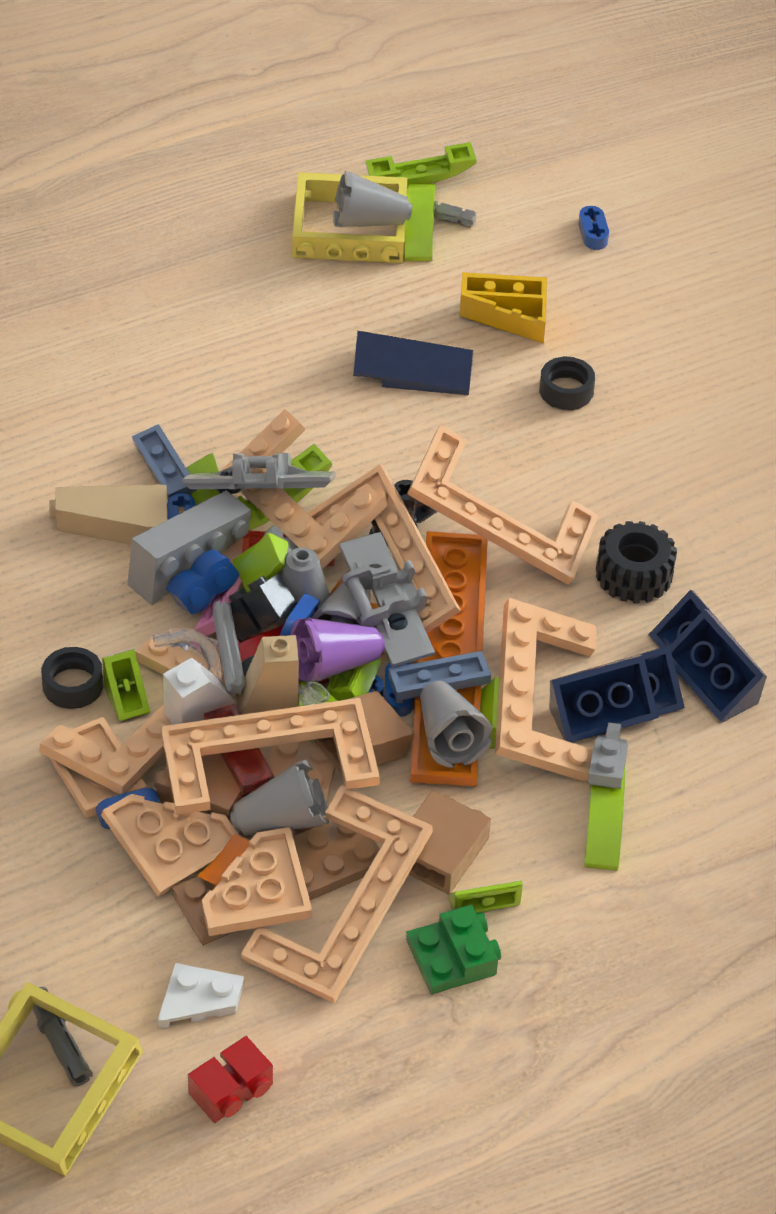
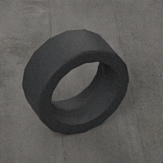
(567, 368)
(72, 696)

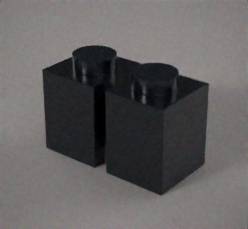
(260, 606)

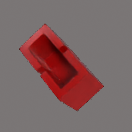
(223, 1088)

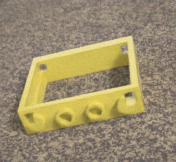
(337, 245)
(98, 1097)

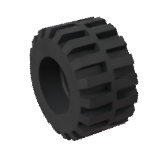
(636, 561)

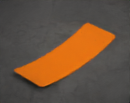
(234, 848)

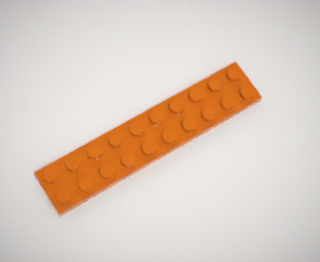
(463, 567)

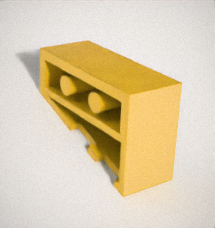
(506, 302)

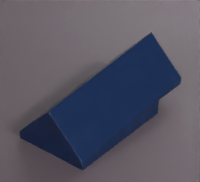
(413, 364)
(710, 658)
(617, 693)

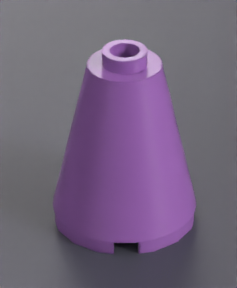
(334, 647)

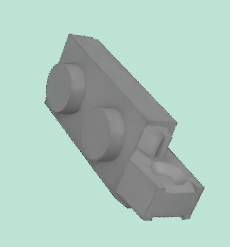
(608, 759)

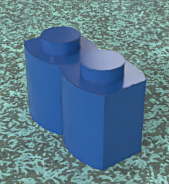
(197, 586)

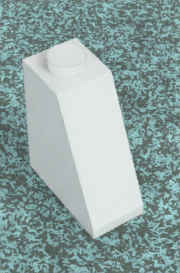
(191, 692)

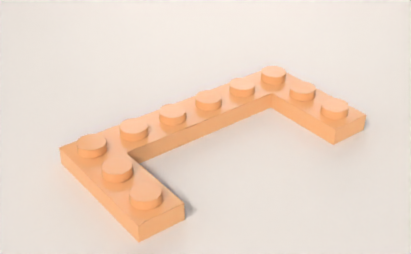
(290, 516)
(404, 543)
(556, 557)
(337, 719)
(514, 732)
(138, 753)
(329, 971)

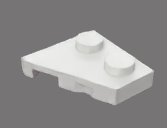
(199, 995)

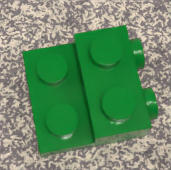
(454, 950)

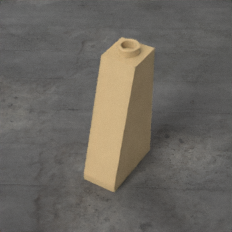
(109, 511)
(271, 676)

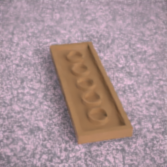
(328, 859)

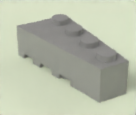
(178, 542)

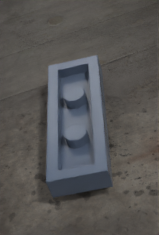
(162, 460)
(457, 671)

